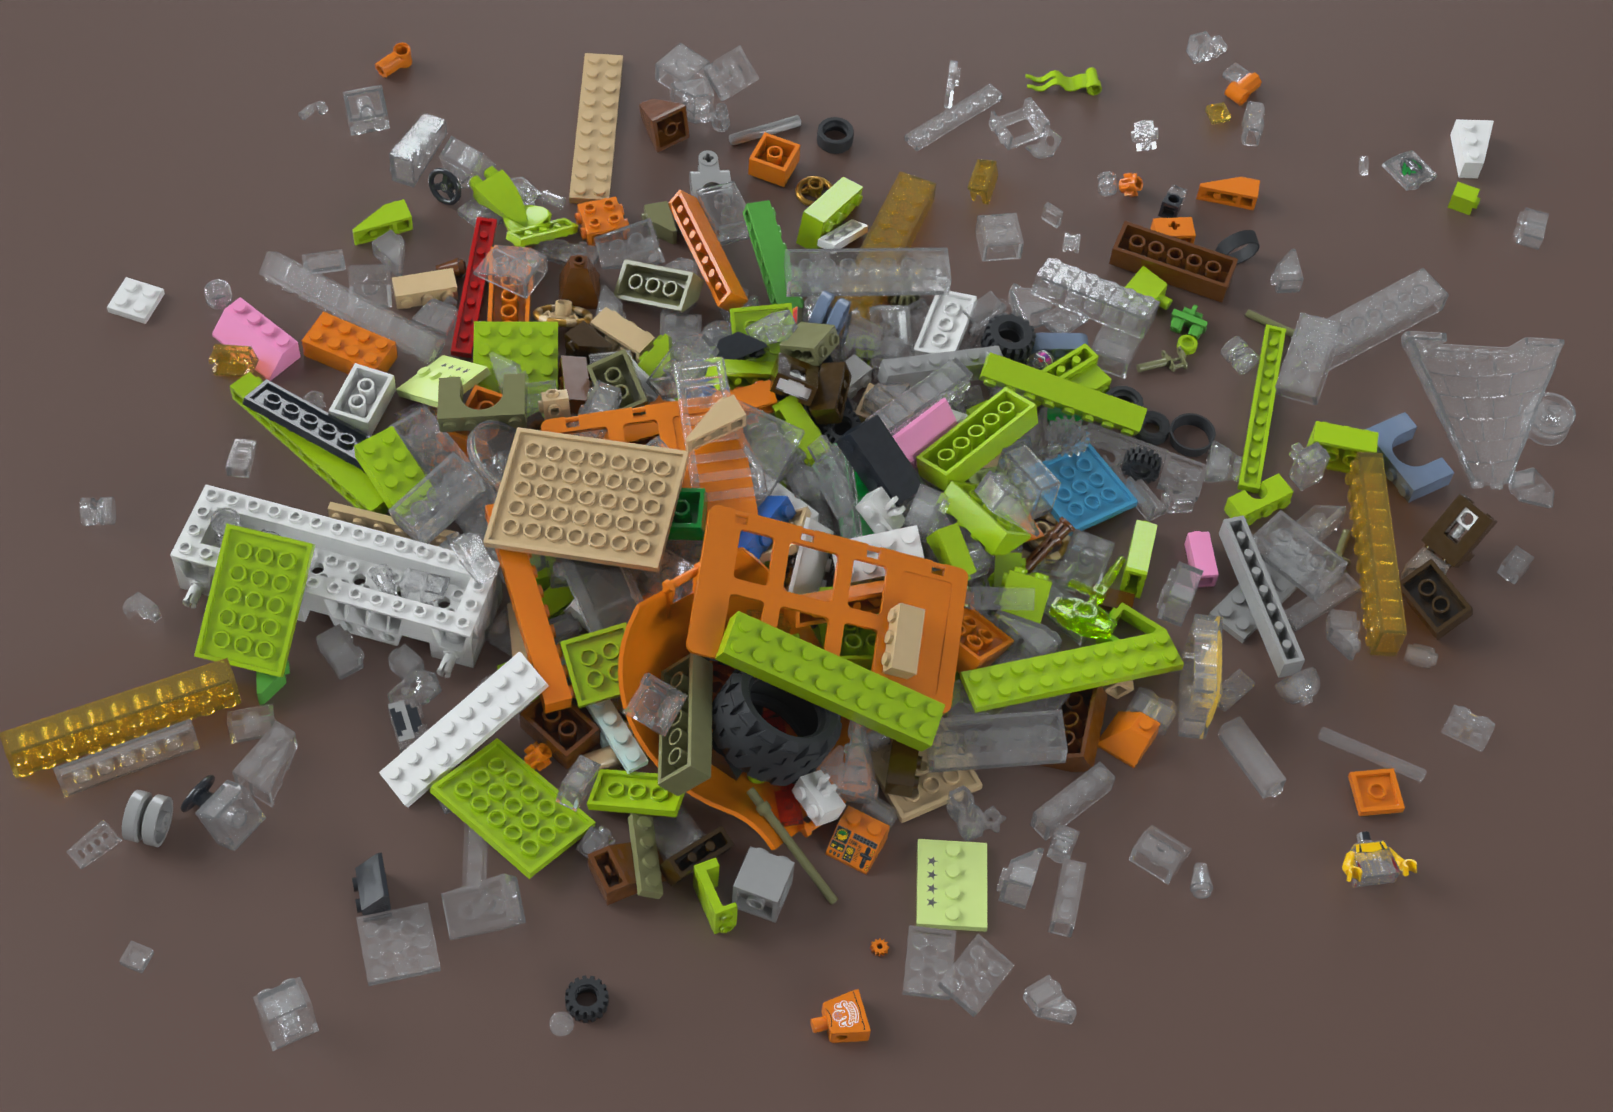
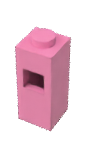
(1201, 556)

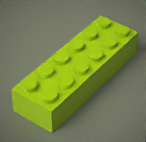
(977, 439)

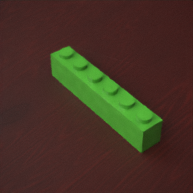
(769, 250)

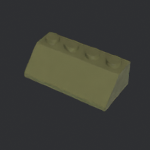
(658, 286)

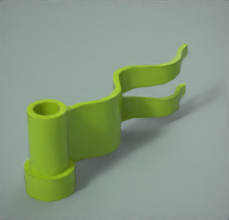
(1088, 81)

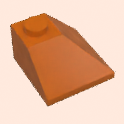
(1129, 736)

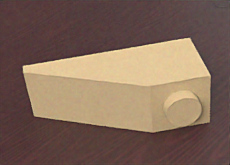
(719, 421)

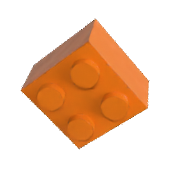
(774, 159)

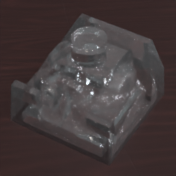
(655, 704)

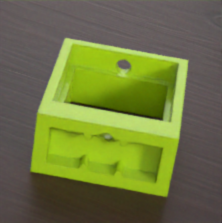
(1133, 618)

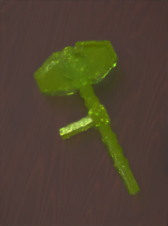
(1087, 617)

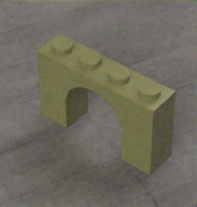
(456, 416)

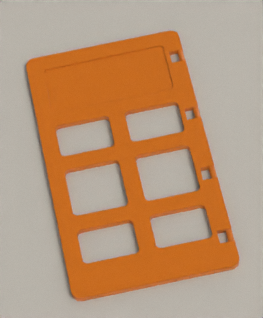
(906, 581)

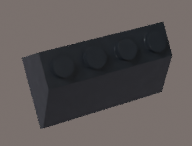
(879, 460)

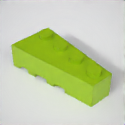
(828, 212)

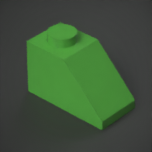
(269, 685)

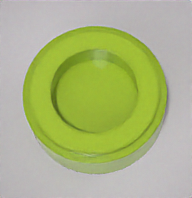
(1188, 344)

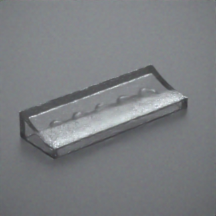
(126, 758)

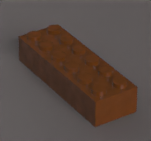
(1174, 261)

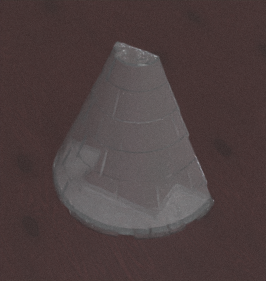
(1484, 397)

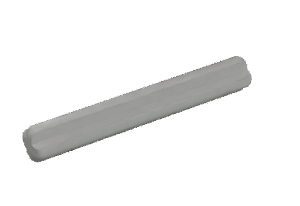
(771, 128)

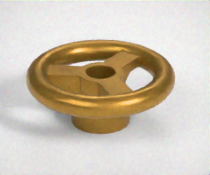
(814, 188)

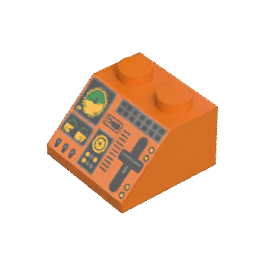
(857, 840)

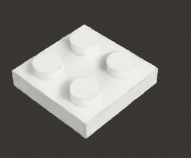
(135, 300)

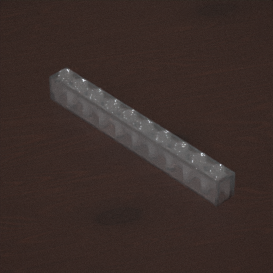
(351, 306)

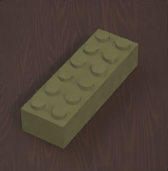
(687, 747)

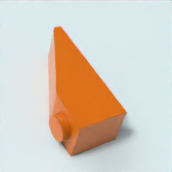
(1235, 192)

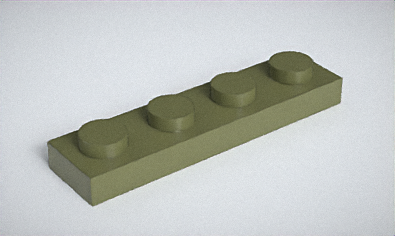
(645, 856)

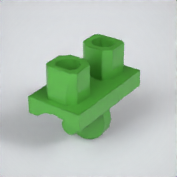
(1188, 318)

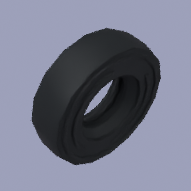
(1164, 428)

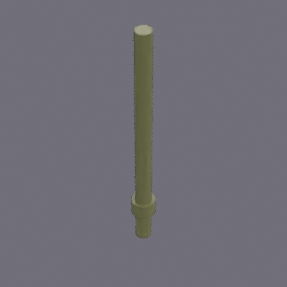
(764, 809)

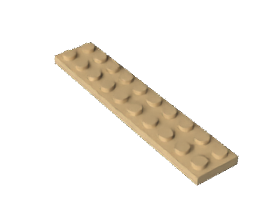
(596, 128)

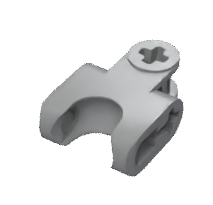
(708, 173)

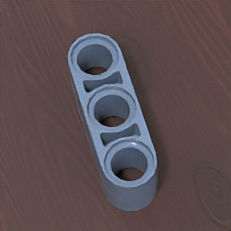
(1059, 343)

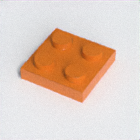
(1376, 792)

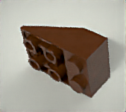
(614, 871)

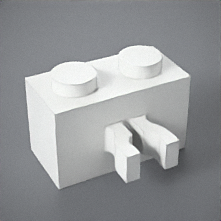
(881, 511)
(818, 797)

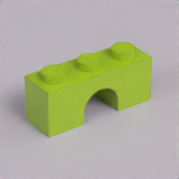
(1274, 495)

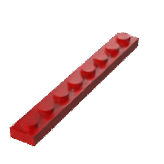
(473, 288)

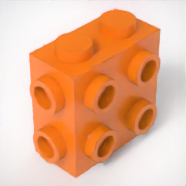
(599, 218)

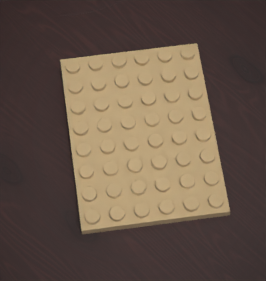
(587, 499)

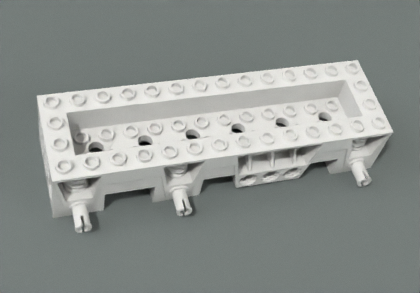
(346, 555)

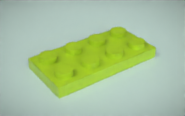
(632, 794)

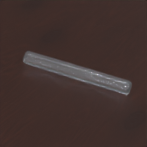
(1372, 754)

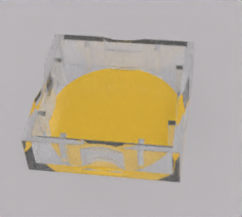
(1201, 676)

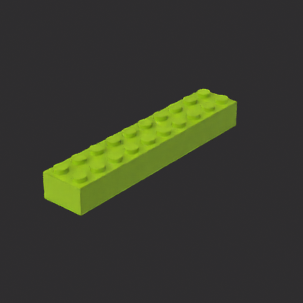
(830, 681)

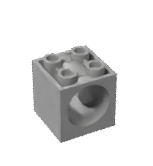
(763, 883)

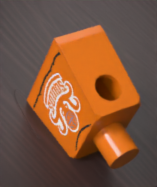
(843, 1019)

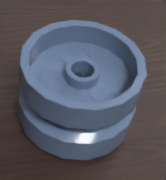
(827, 314)

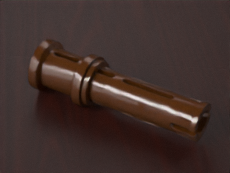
(1053, 538)

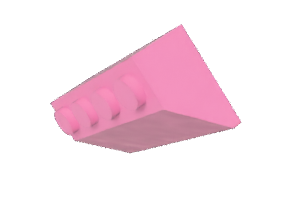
(246, 326)
(925, 430)

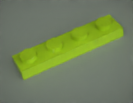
(542, 232)

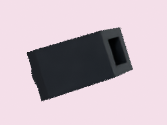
(741, 347)

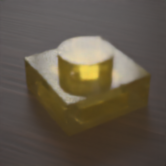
(1218, 113)

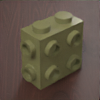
(811, 342)

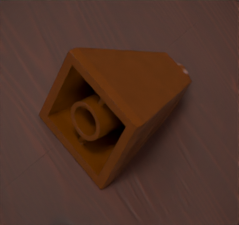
(664, 122)
(580, 282)

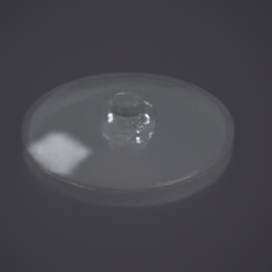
(488, 450)

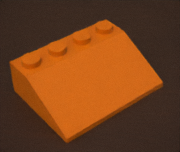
(980, 642)

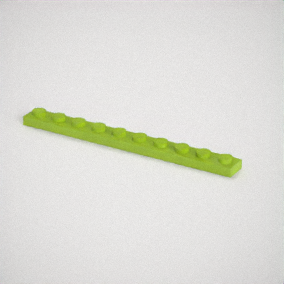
(1261, 409)

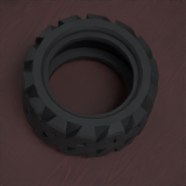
(761, 748)

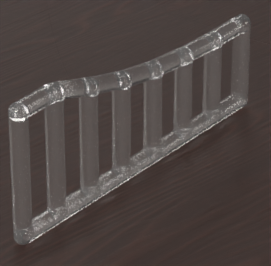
(746, 451)

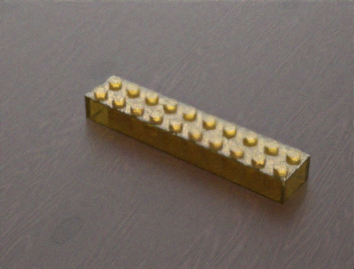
(896, 226)
(1376, 554)
(120, 718)

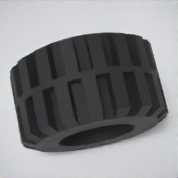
(1010, 328)

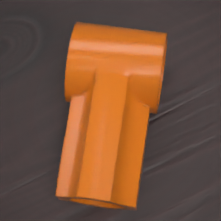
(399, 58)
(1241, 90)

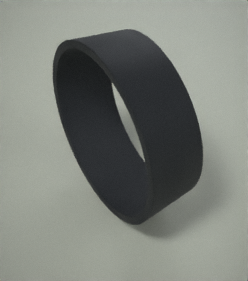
(1239, 239)
(1195, 420)

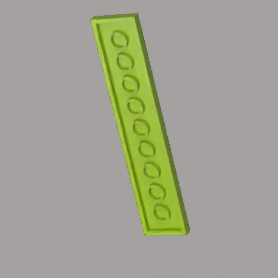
(1071, 671)

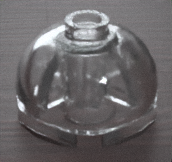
(1299, 687)

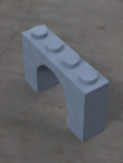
(1409, 480)

